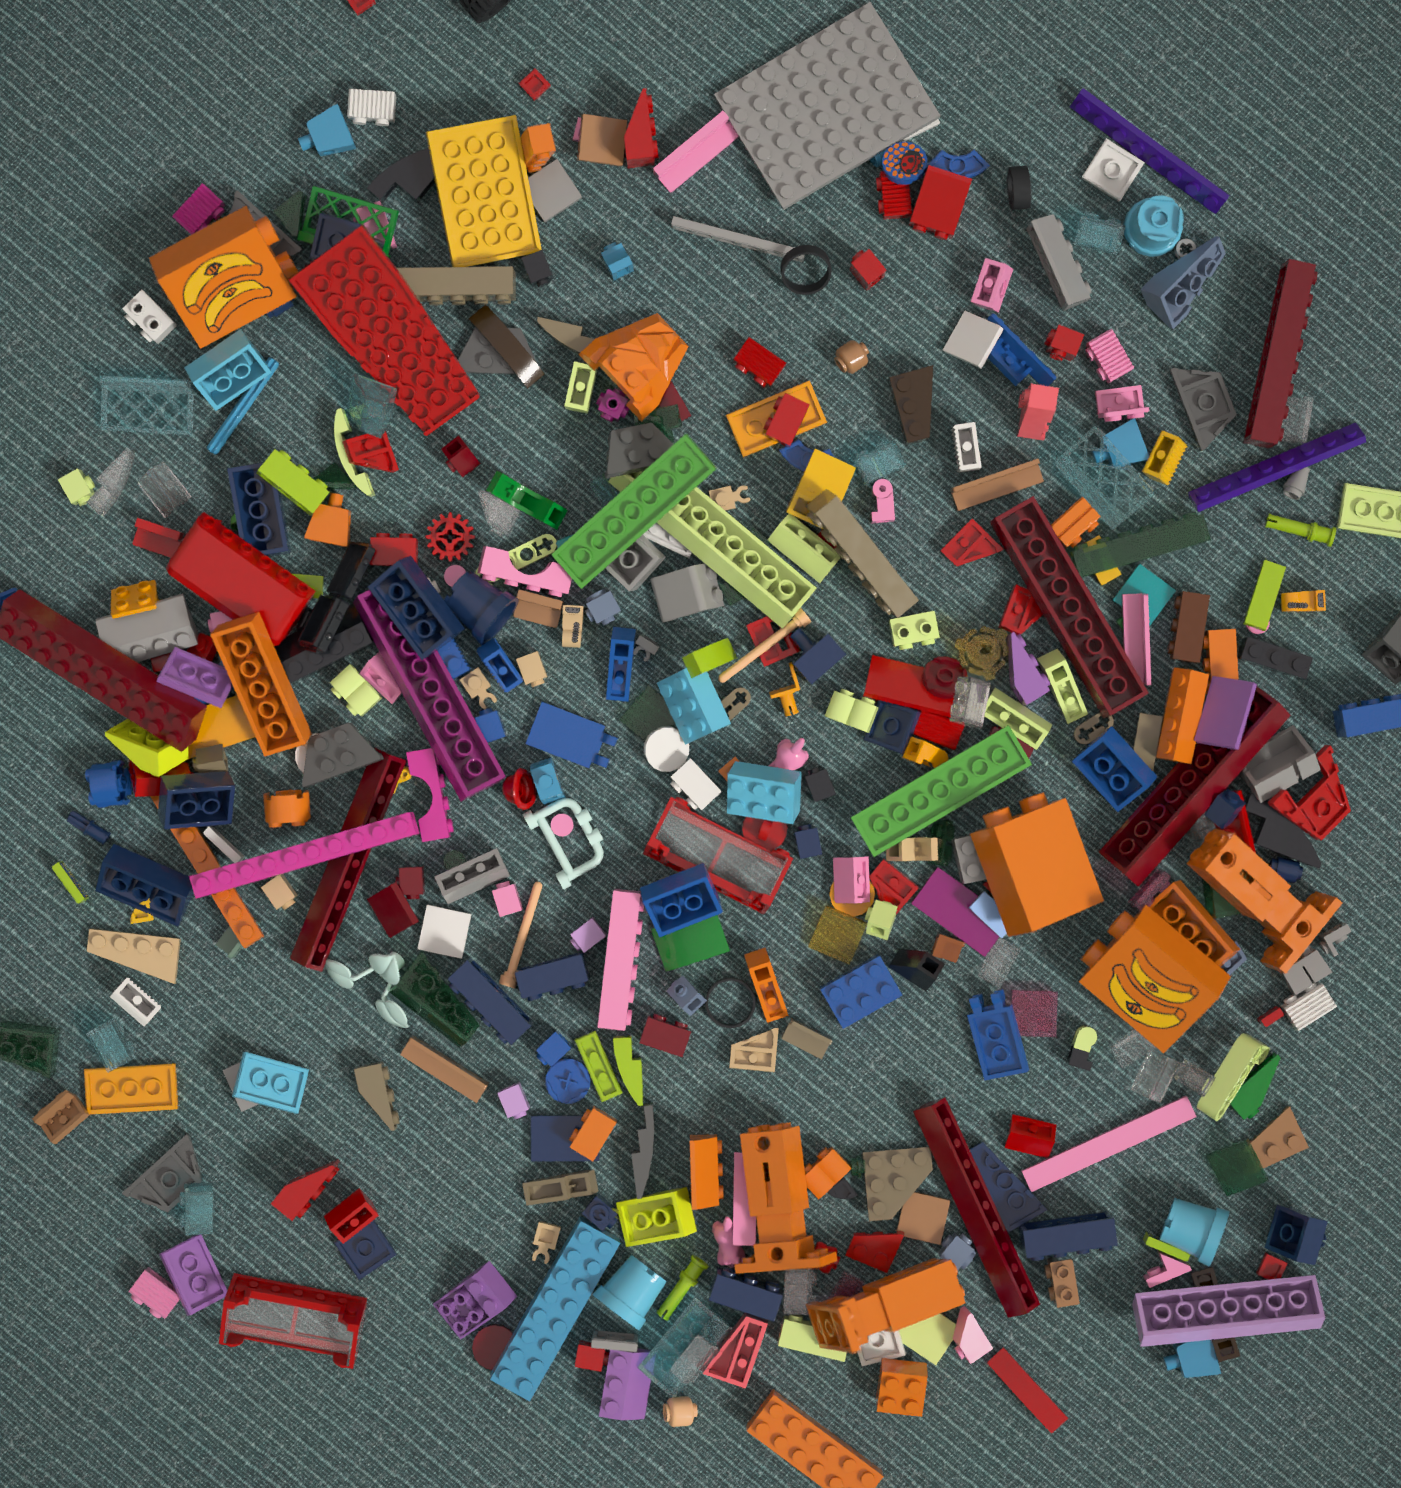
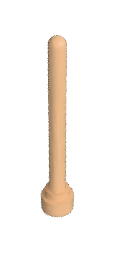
(798, 620)
(509, 978)

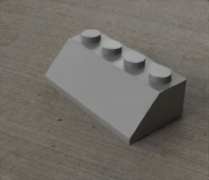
(1058, 261)
(152, 631)

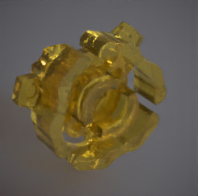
(975, 645)

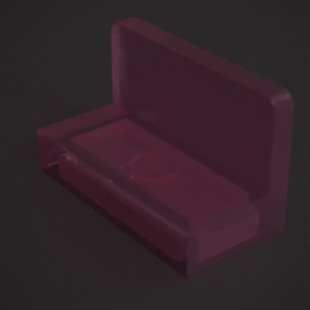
(847, 1285)

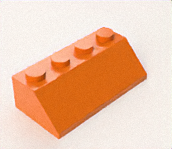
(1182, 715)
(1194, 922)

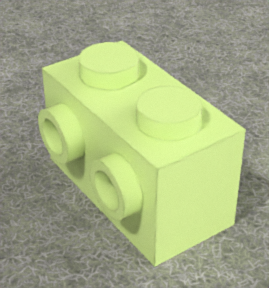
(914, 629)

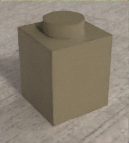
(210, 759)

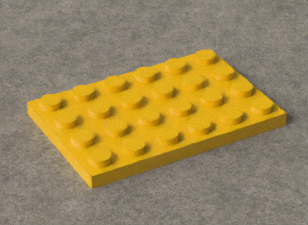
(483, 191)

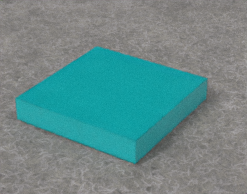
(1146, 582)

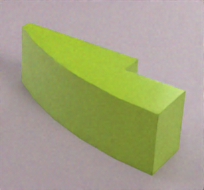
(709, 657)
(629, 1067)

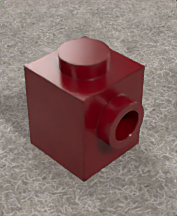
(460, 457)
(411, 881)

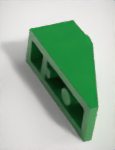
(1254, 1088)

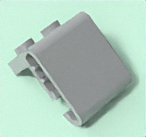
(686, 592)

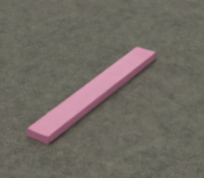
(1108, 1143)

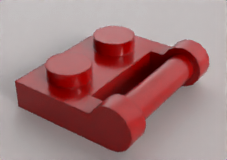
(760, 631)

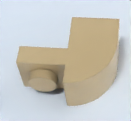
(914, 850)

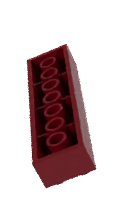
(1279, 354)

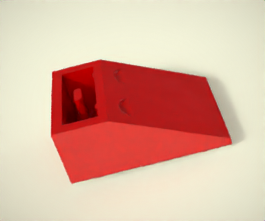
(638, 138)
(294, 1197)

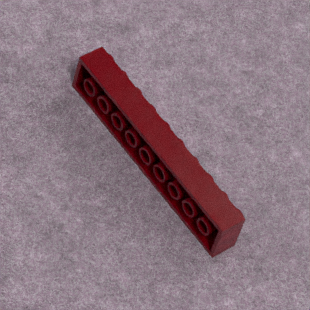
(1069, 607)
(100, 670)
(1188, 793)

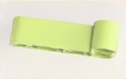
(1232, 1074)

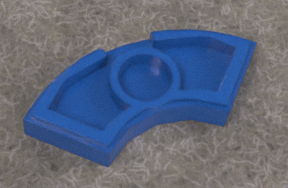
(965, 165)
(799, 455)

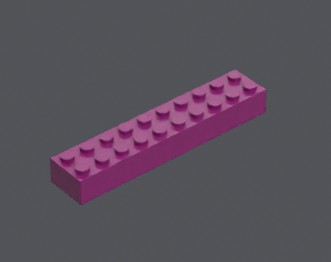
(434, 704)

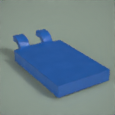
(569, 736)
(996, 1037)

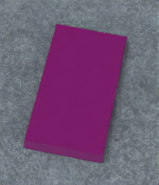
(948, 905)

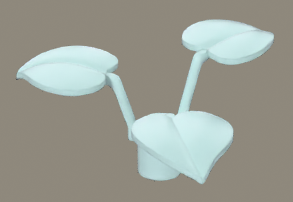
(388, 968)

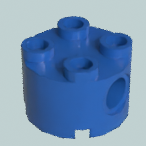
(108, 784)

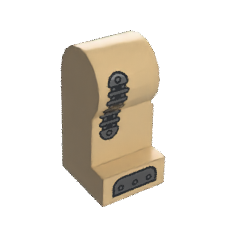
(572, 625)

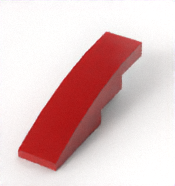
(1027, 1390)

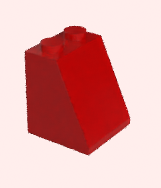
(940, 202)

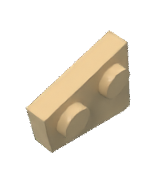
(756, 1052)

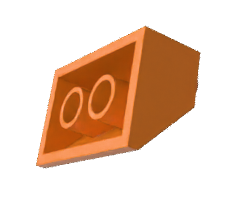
(705, 1171)

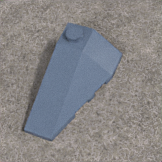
(1176, 286)

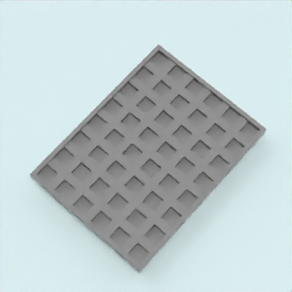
(827, 105)

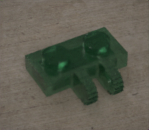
(664, 419)

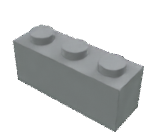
(472, 876)

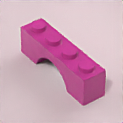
(435, 823)

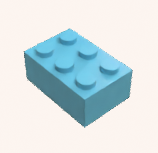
(228, 370)
(693, 704)
(763, 792)

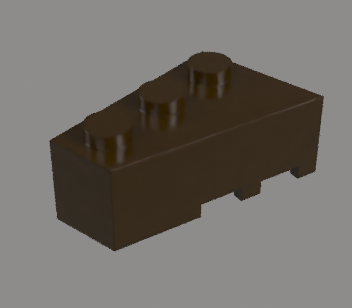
(913, 403)

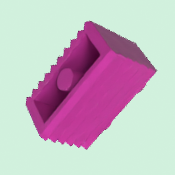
(199, 210)

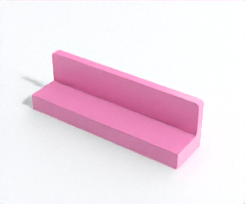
(695, 152)
(1136, 633)

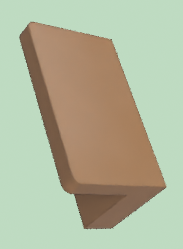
(538, 609)

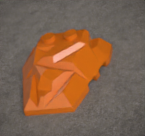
(639, 360)

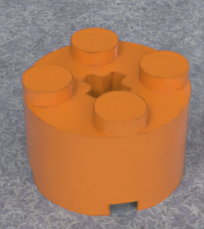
(287, 807)

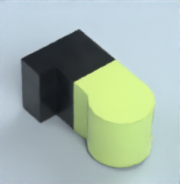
(1080, 1048)

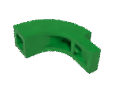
(526, 500)

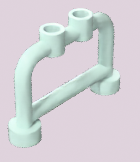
(583, 817)

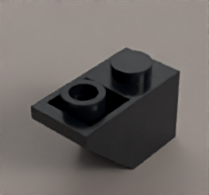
(917, 967)

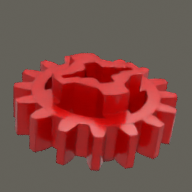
(450, 547)

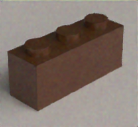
(1188, 627)

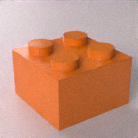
(901, 1387)

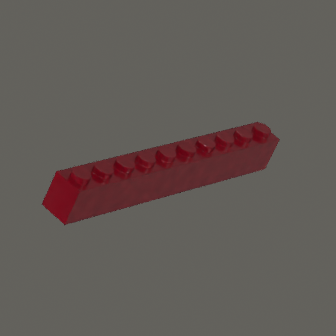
(344, 872)
(976, 1207)

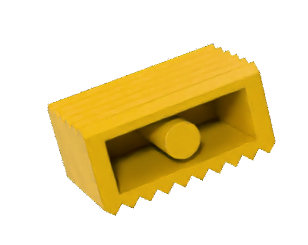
(1164, 458)

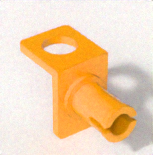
(786, 694)

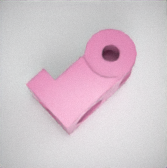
(883, 493)

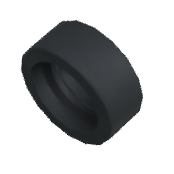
(1019, 187)

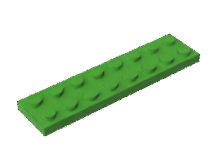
(634, 511)
(941, 791)

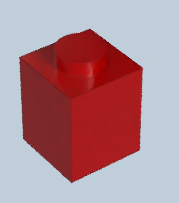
(590, 1357)

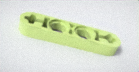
(518, 563)

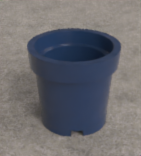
(480, 606)

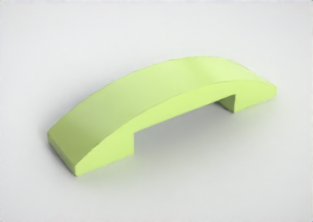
(342, 427)

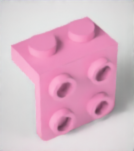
(1120, 401)

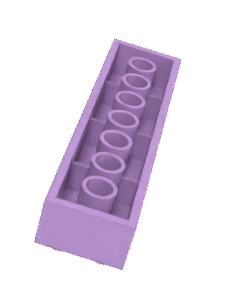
(1228, 1310)

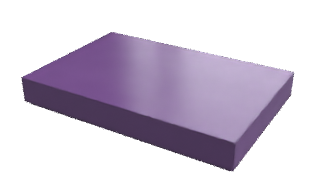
(196, 677)
(1225, 712)
(193, 1274)

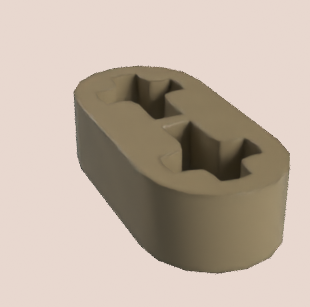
(739, 706)
(1089, 723)

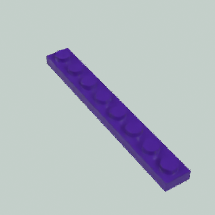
(1149, 151)
(1277, 467)

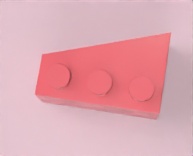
(1037, 410)
(738, 1351)

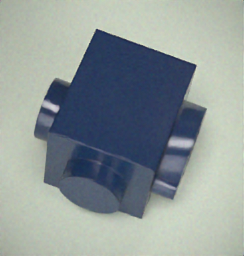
(601, 1212)

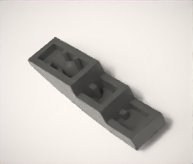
(642, 1158)

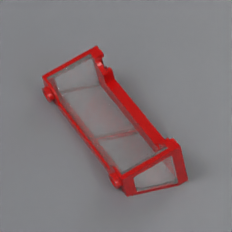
(733, 862)
(293, 1317)

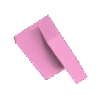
(380, 678)
(851, 879)

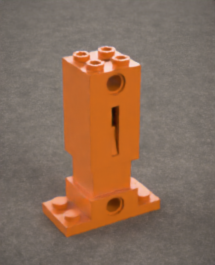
(1262, 895)
(777, 1199)
(886, 1305)

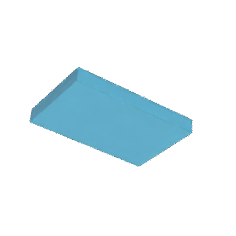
(270, 1082)

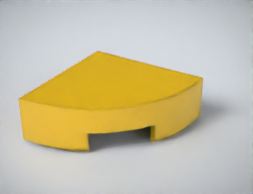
(139, 916)

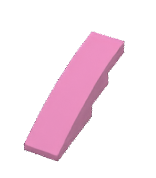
(743, 1225)

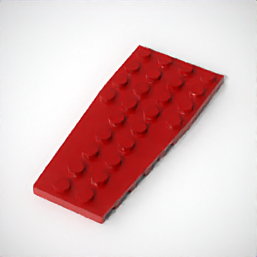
(386, 328)

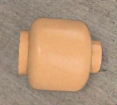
(679, 1411)

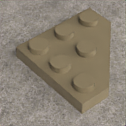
(893, 1178)

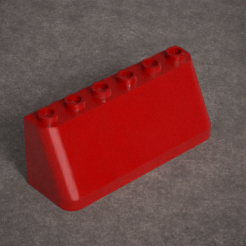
(238, 578)

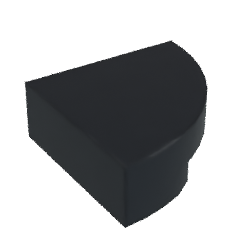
(842, 1190)

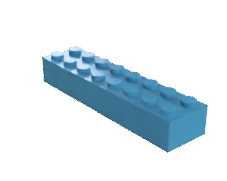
(554, 1308)

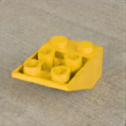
(820, 474)

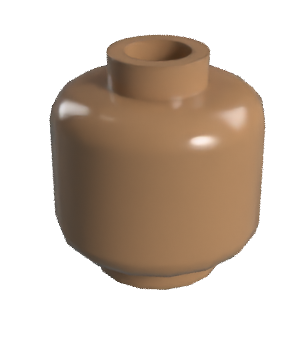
(851, 356)

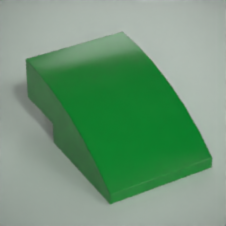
(691, 943)

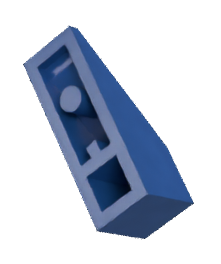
(620, 664)

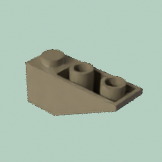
(374, 1088)

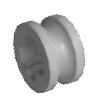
(1184, 242)

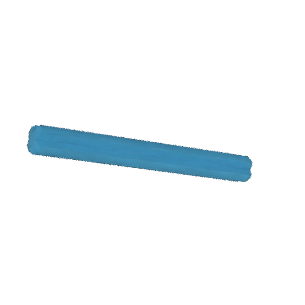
(240, 410)

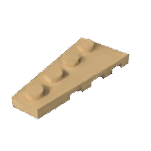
(141, 952)

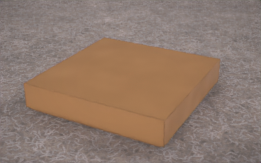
(601, 140)
(924, 1217)

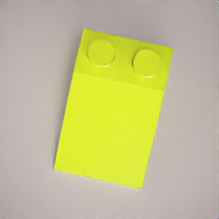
(145, 748)
(656, 1217)

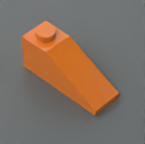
(766, 985)

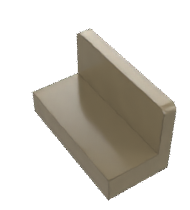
(806, 1038)

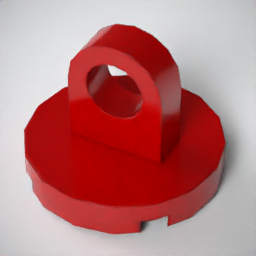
(764, 832)

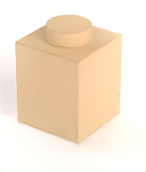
(532, 669)
(280, 892)

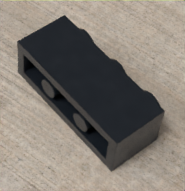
(1274, 658)

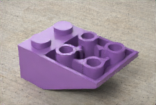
(1023, 674)
(475, 1300)

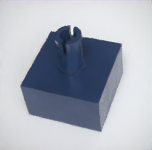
(816, 657)
(1296, 1234)

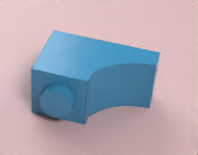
(617, 260)

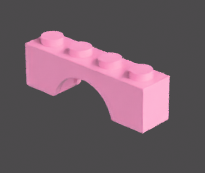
(497, 564)

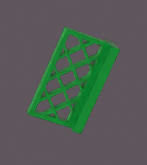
(308, 233)

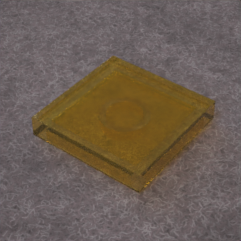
(837, 934)

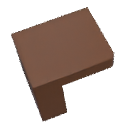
(947, 948)

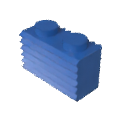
(454, 659)
(499, 665)

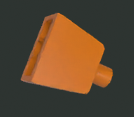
(330, 523)

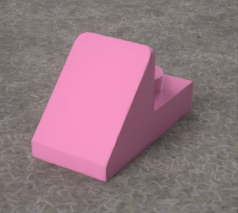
(1172, 1268)

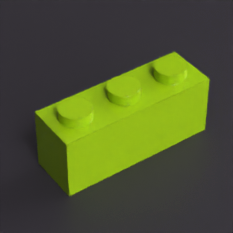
(293, 481)

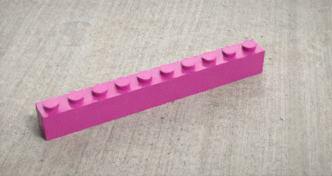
(304, 855)

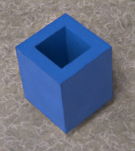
(490, 725)
(553, 1049)

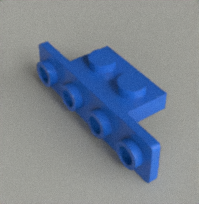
(1016, 359)

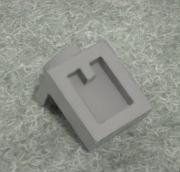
(1337, 935)

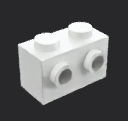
(149, 316)
(695, 785)

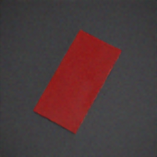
(902, 685)

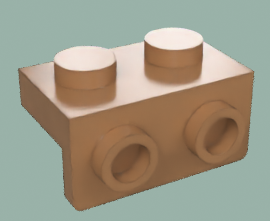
(61, 1116)
(1063, 1282)

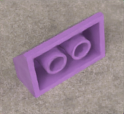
(625, 1386)

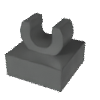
(646, 644)

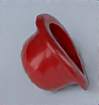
(520, 789)

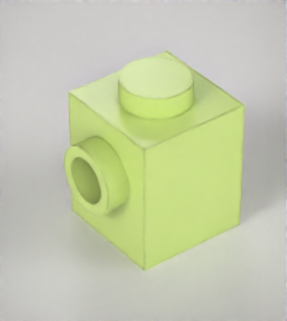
(77, 487)
(880, 919)

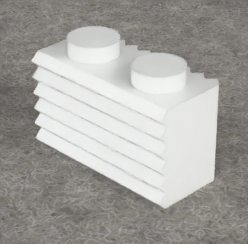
(371, 106)
(966, 447)
(135, 1002)
(1308, 1005)

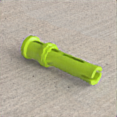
(1311, 531)
(687, 1279)

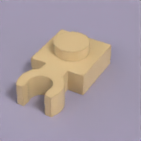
(726, 498)
(476, 685)
(545, 1238)

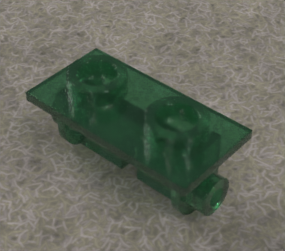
(943, 831)

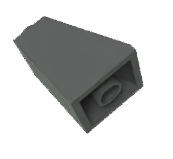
(1386, 650)

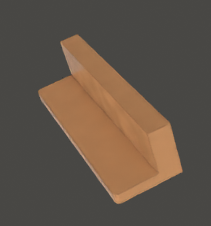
(997, 485)
(444, 1068)

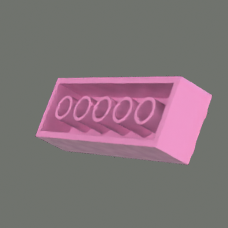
(619, 960)

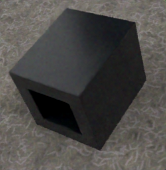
(537, 269)
(819, 784)

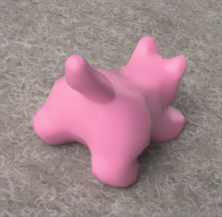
(790, 755)
(727, 1253)

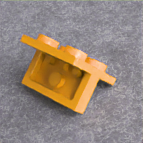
(134, 599)

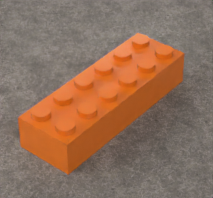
(261, 684)
(811, 1446)

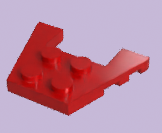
(1322, 806)

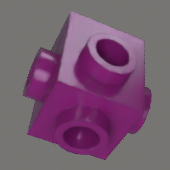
(616, 413)

